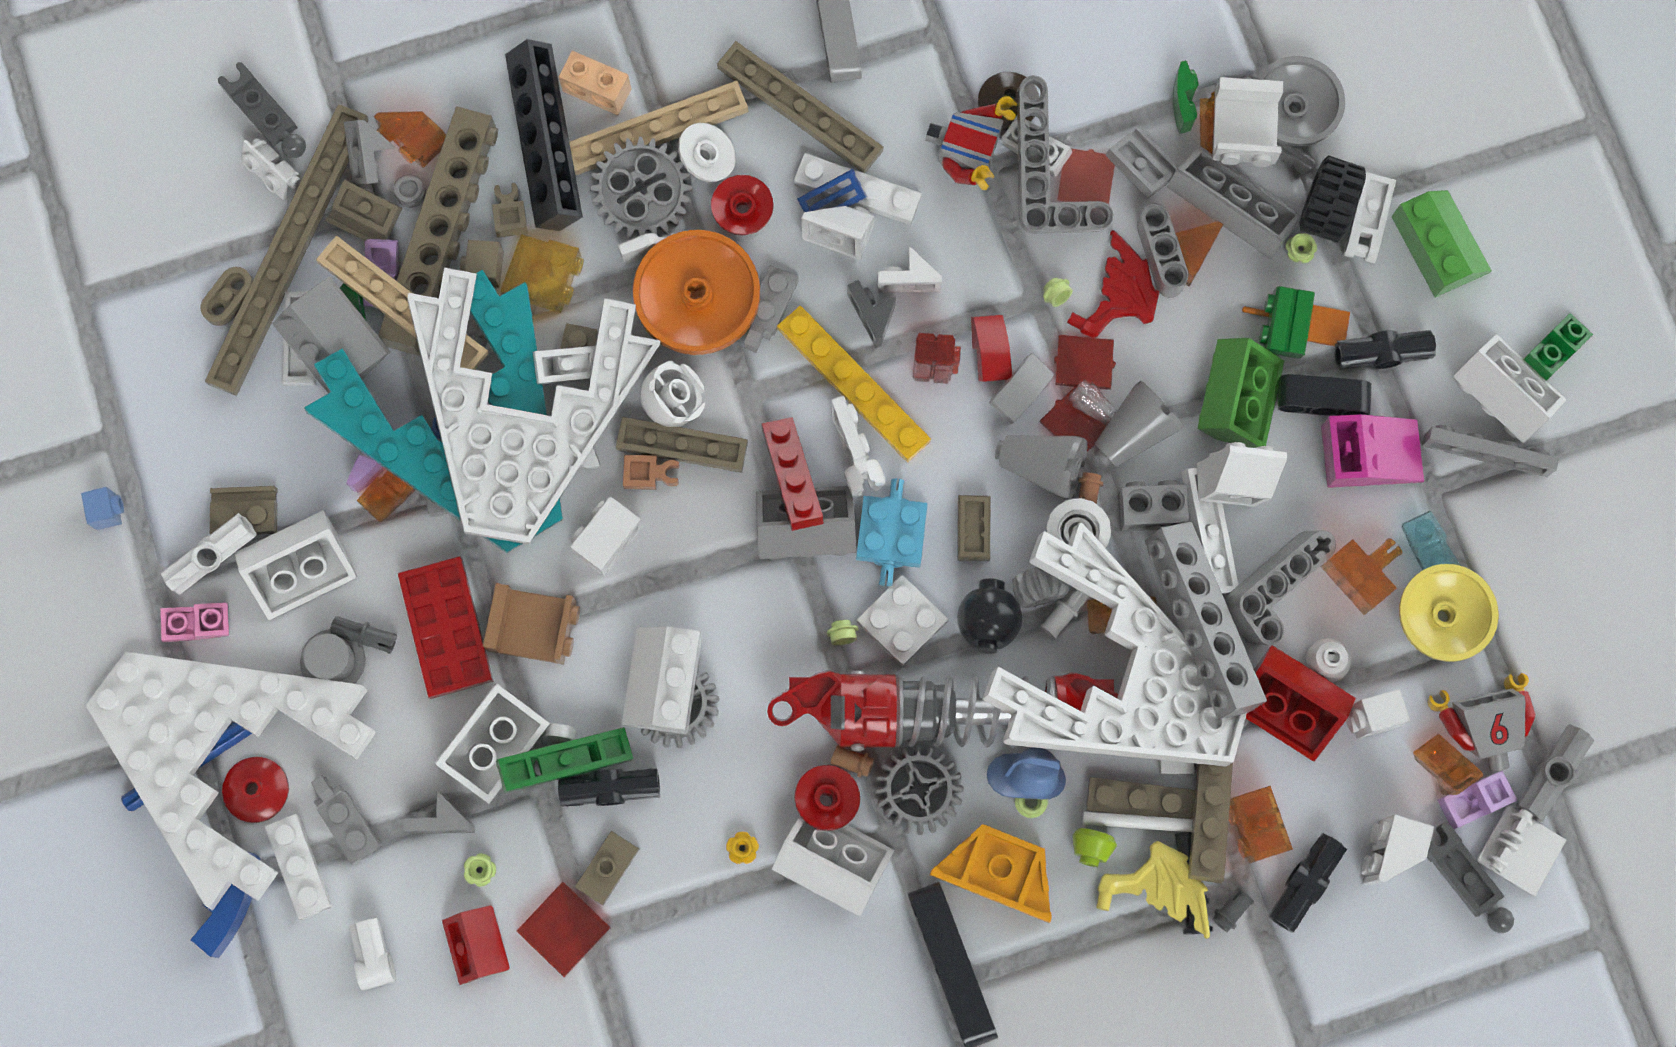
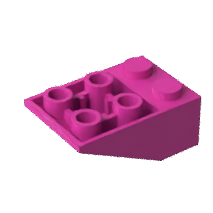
(1371, 451)

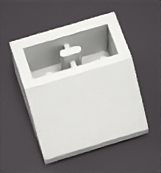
(1240, 474)
(1396, 848)

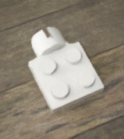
(856, 449)

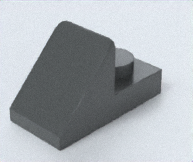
(875, 318)

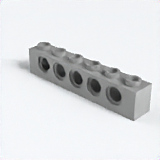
(1205, 620)

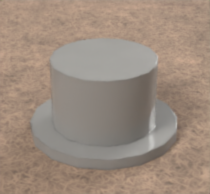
(332, 658)

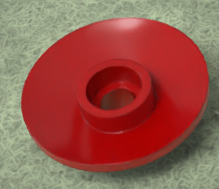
(742, 191)
(835, 784)
(269, 797)

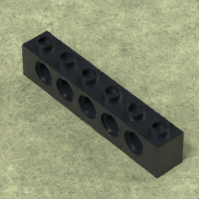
(543, 135)

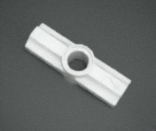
(194, 565)

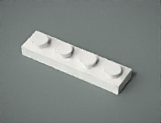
(883, 197)
(1212, 532)

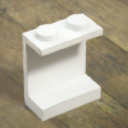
(1246, 121)

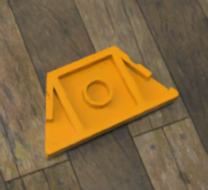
(1000, 870)

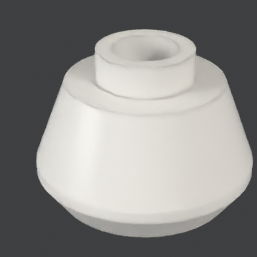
(1320, 660)

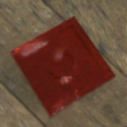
(563, 929)

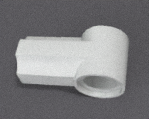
(373, 963)

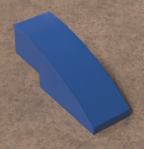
(224, 922)

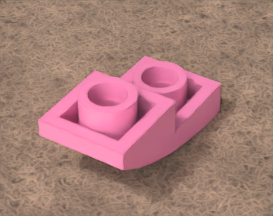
(195, 622)

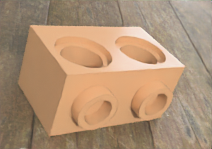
(595, 82)

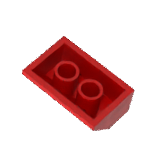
(1300, 704)

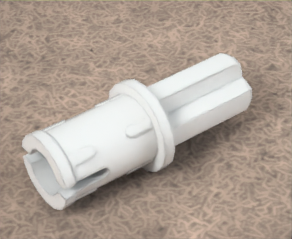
(1064, 612)

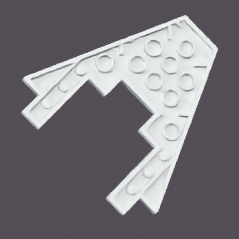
(508, 461)
(1162, 698)
(167, 719)

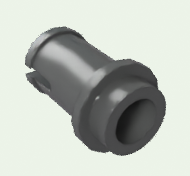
(1232, 910)

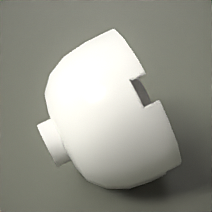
(672, 394)

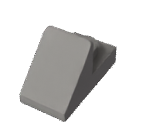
(361, 144)
(447, 820)

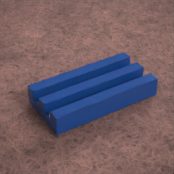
(855, 185)

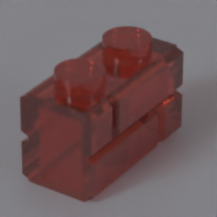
(935, 358)

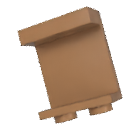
(531, 625)

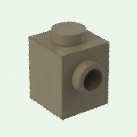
(485, 257)

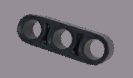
(1323, 395)

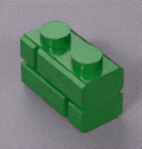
(1287, 321)

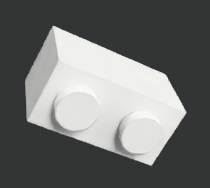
(606, 535)
(1377, 714)

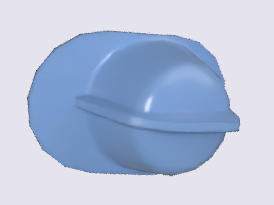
(1027, 775)

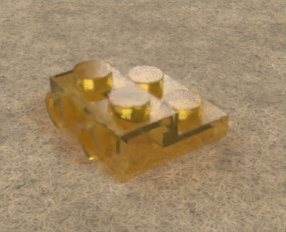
(547, 271)

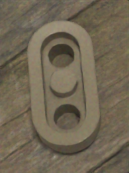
(225, 296)

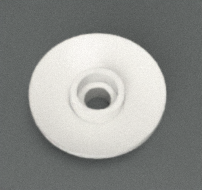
(713, 145)

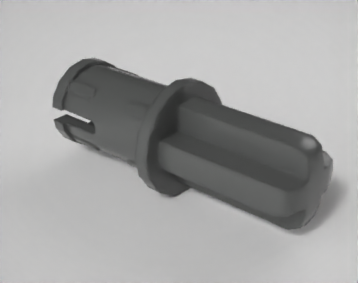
(363, 634)

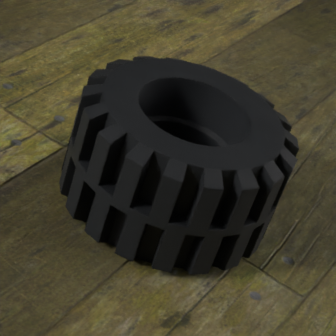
(1332, 199)

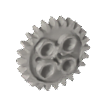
(625, 164)

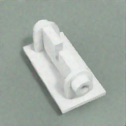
(260, 159)

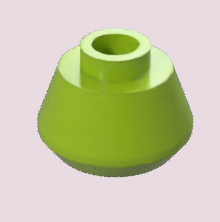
(1093, 846)

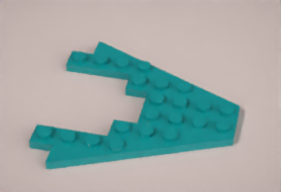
(413, 448)

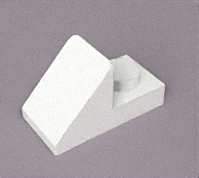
(918, 277)
(563, 364)

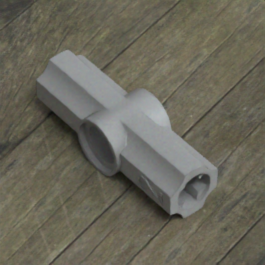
(1566, 756)

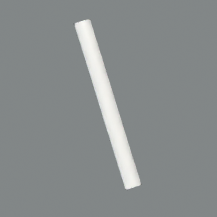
(1137, 821)

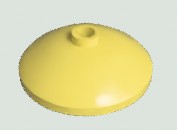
(1468, 606)

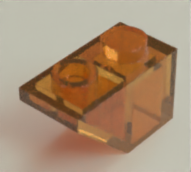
(414, 134)

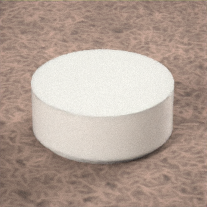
(559, 733)

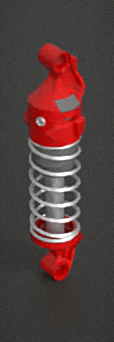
(885, 710)

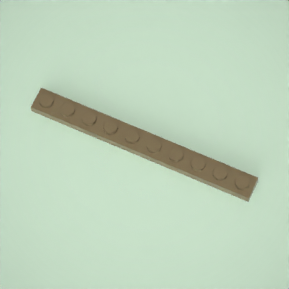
(283, 256)

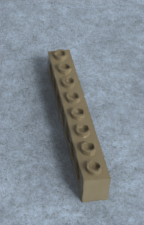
(464, 128)

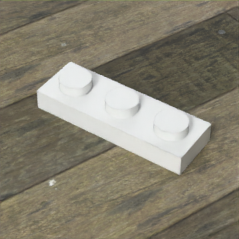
(298, 866)

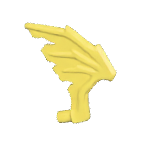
(1166, 885)

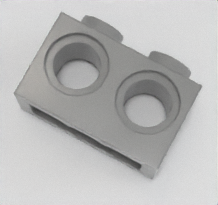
(1154, 515)

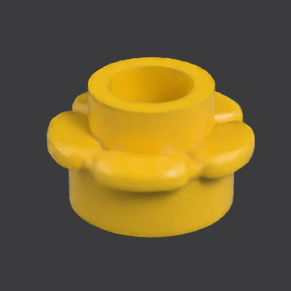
(749, 842)

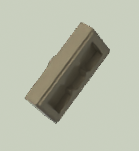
(973, 528)
(607, 868)

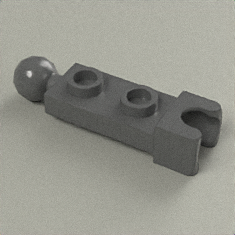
(263, 112)
(1469, 879)

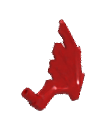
(1127, 289)

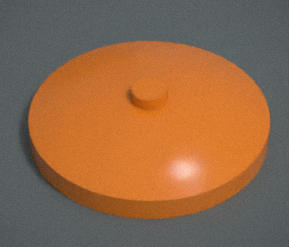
(696, 292)

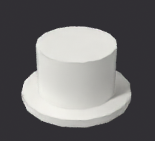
(1078, 511)

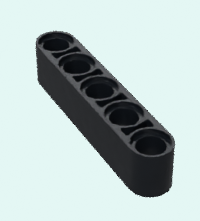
(952, 965)

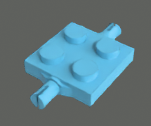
(891, 532)

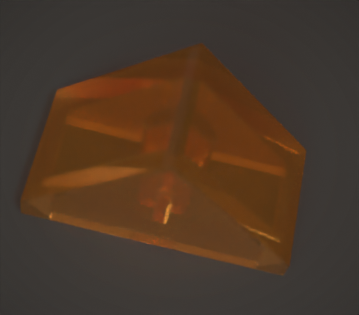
(1196, 244)

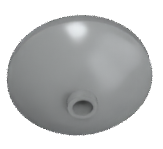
(1314, 92)

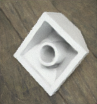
(839, 229)

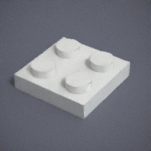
(902, 620)

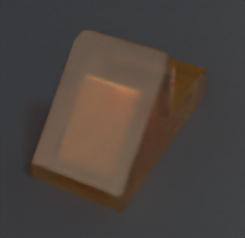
(1447, 765)

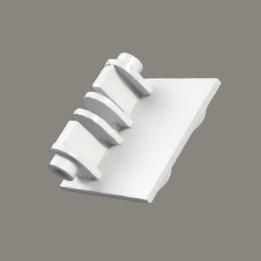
(1521, 850)

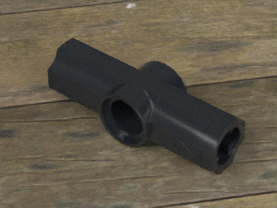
(1385, 349)
(609, 787)
(1307, 882)

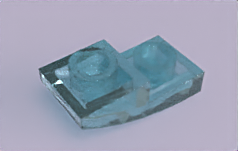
(1428, 541)

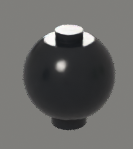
(989, 616)

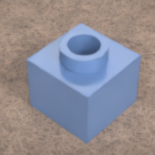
(102, 508)

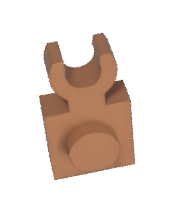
(643, 472)

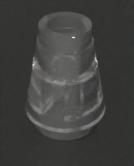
(1092, 402)

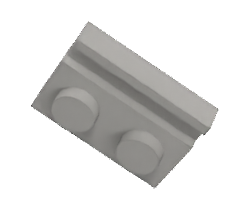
(1142, 162)

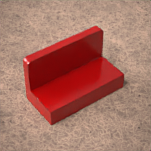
(475, 944)

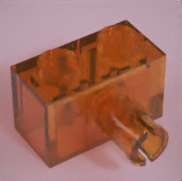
(1361, 574)
(1258, 825)

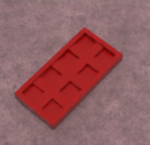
(445, 627)

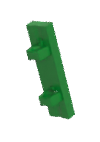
(564, 760)

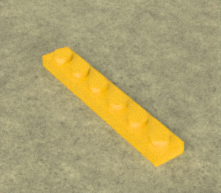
(854, 383)

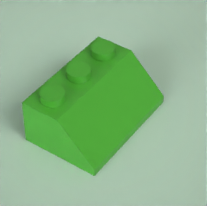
(1440, 241)
(1241, 392)

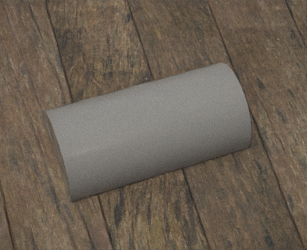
(1234, 202)

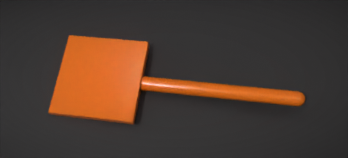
(1325, 327)

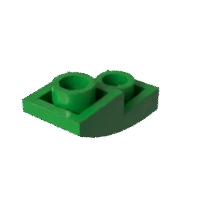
(1183, 91)
(1558, 346)

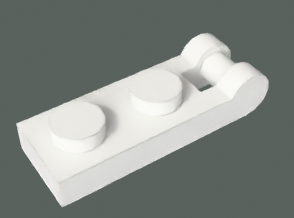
(1370, 217)

